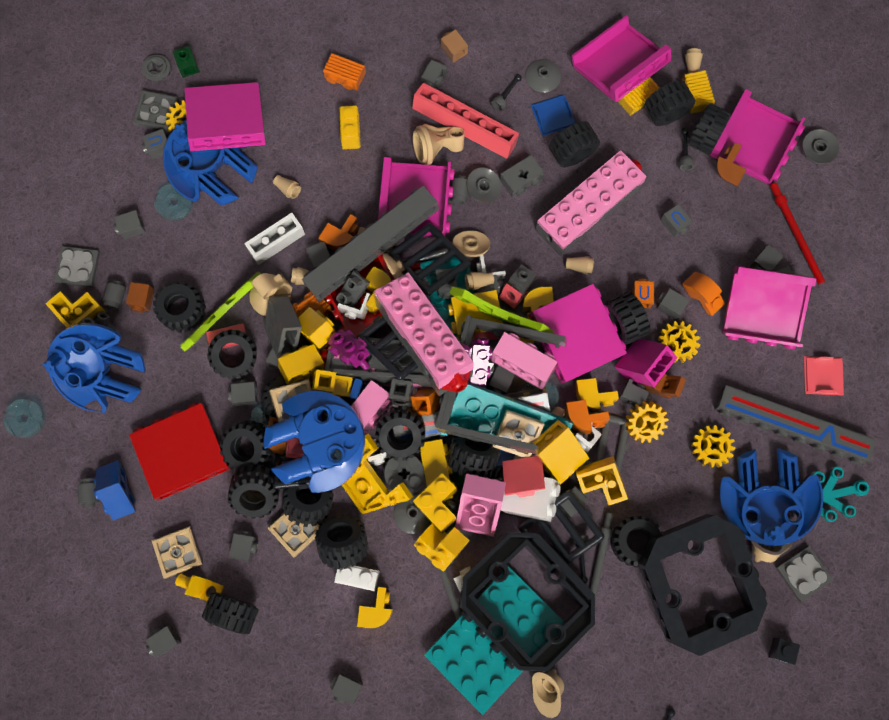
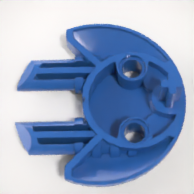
(202, 166)
(81, 368)
(319, 440)
(772, 502)

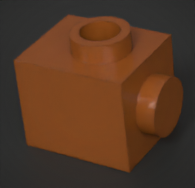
(140, 297)

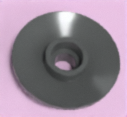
(540, 82)
(824, 140)
(488, 180)
(407, 523)

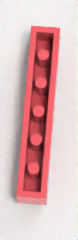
(456, 114)

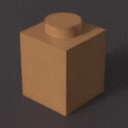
(454, 45)

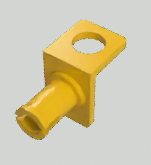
(197, 586)

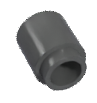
(460, 191)
(113, 295)
(86, 493)

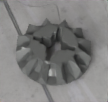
(161, 62)

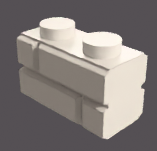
(358, 577)

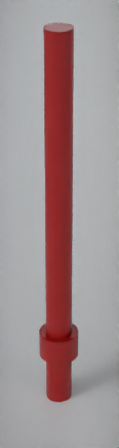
(781, 201)

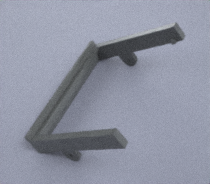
(447, 400)

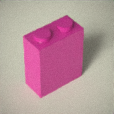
(646, 362)

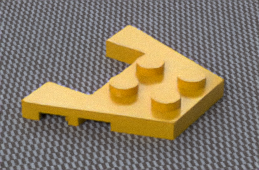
(367, 488)

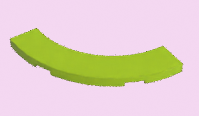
(498, 313)
(192, 339)

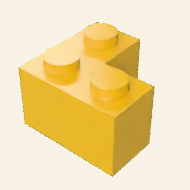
(72, 313)
(316, 328)
(300, 364)
(603, 475)
(432, 502)
(441, 547)

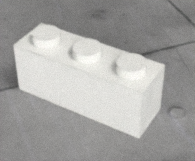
(275, 238)

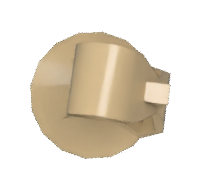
(429, 141)
(268, 286)

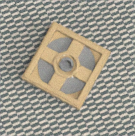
(281, 394)
(519, 428)
(292, 536)
(177, 552)

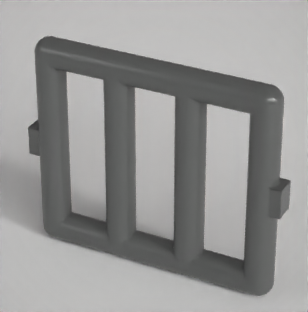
(622, 445)

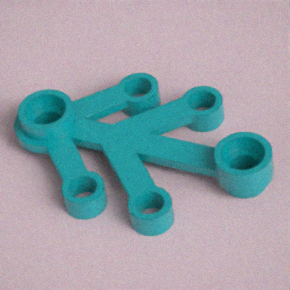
(829, 495)

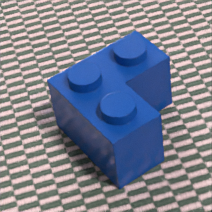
(113, 490)

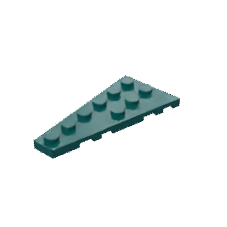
(484, 410)

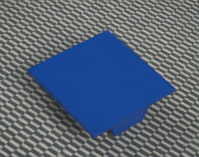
(553, 114)

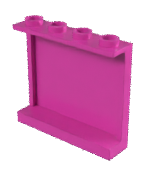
(620, 59)
(224, 116)
(763, 135)
(403, 178)
(767, 306)
(588, 332)

